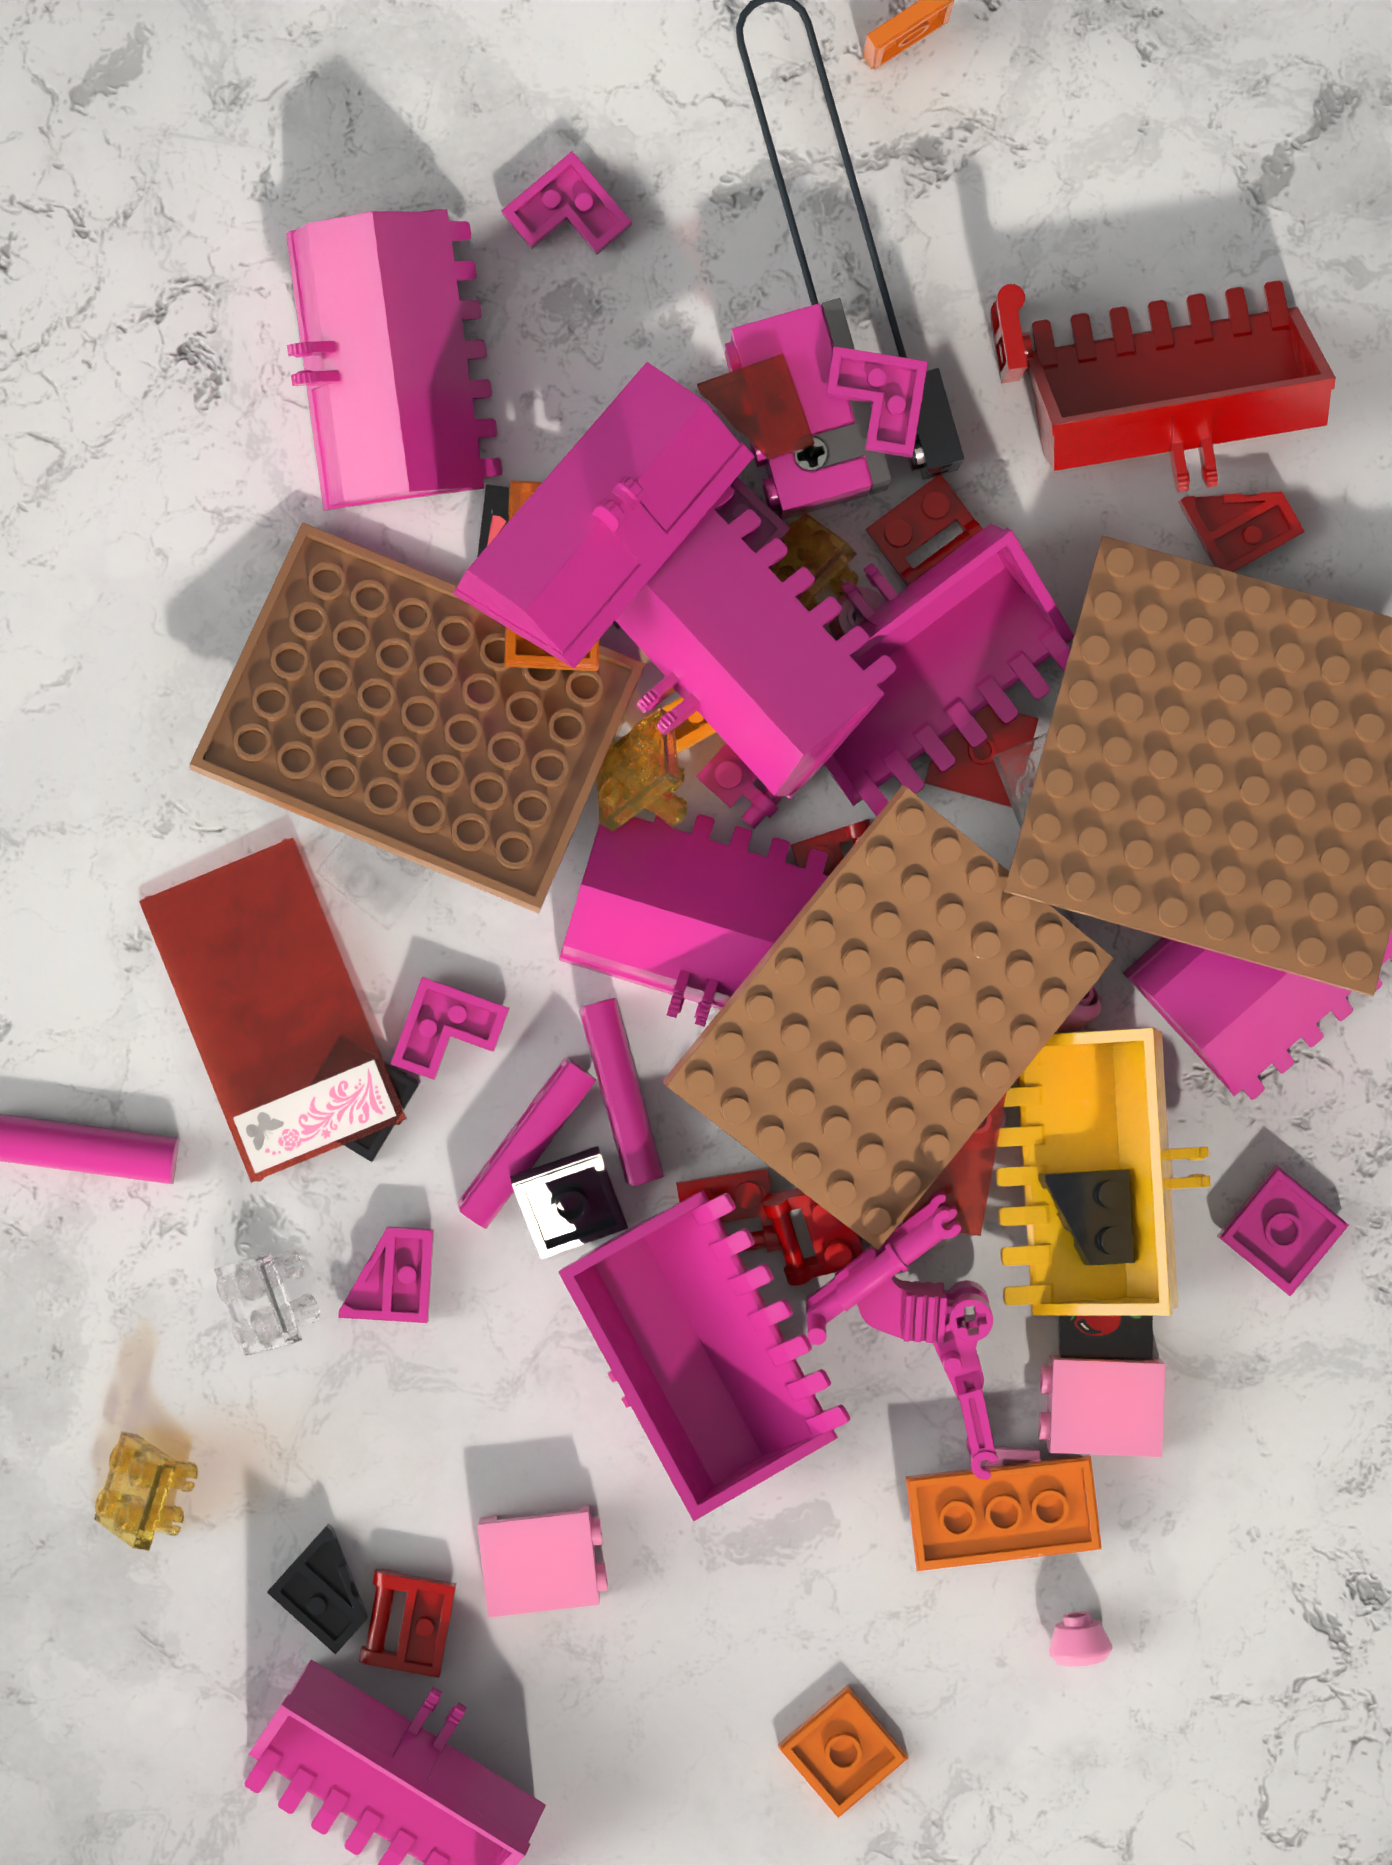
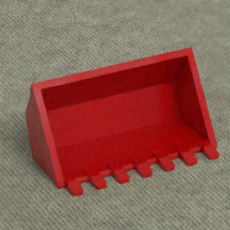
(1178, 383)

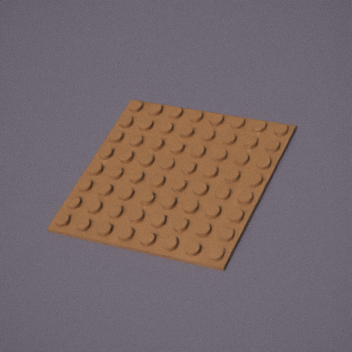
(1220, 769)

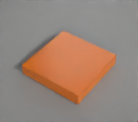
(905, 30)
(843, 1751)

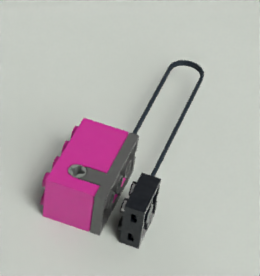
(807, 342)

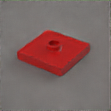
(975, 767)

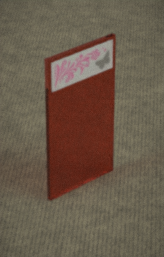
(272, 1010)

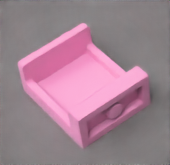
(1103, 1406)
(541, 1562)

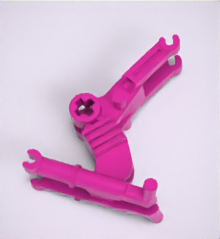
(919, 1313)

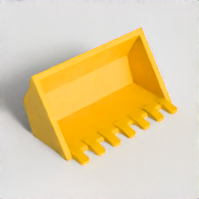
(1095, 1108)

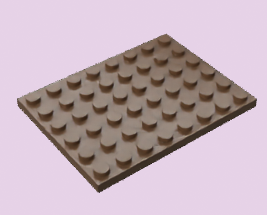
(396, 723)
(888, 1019)

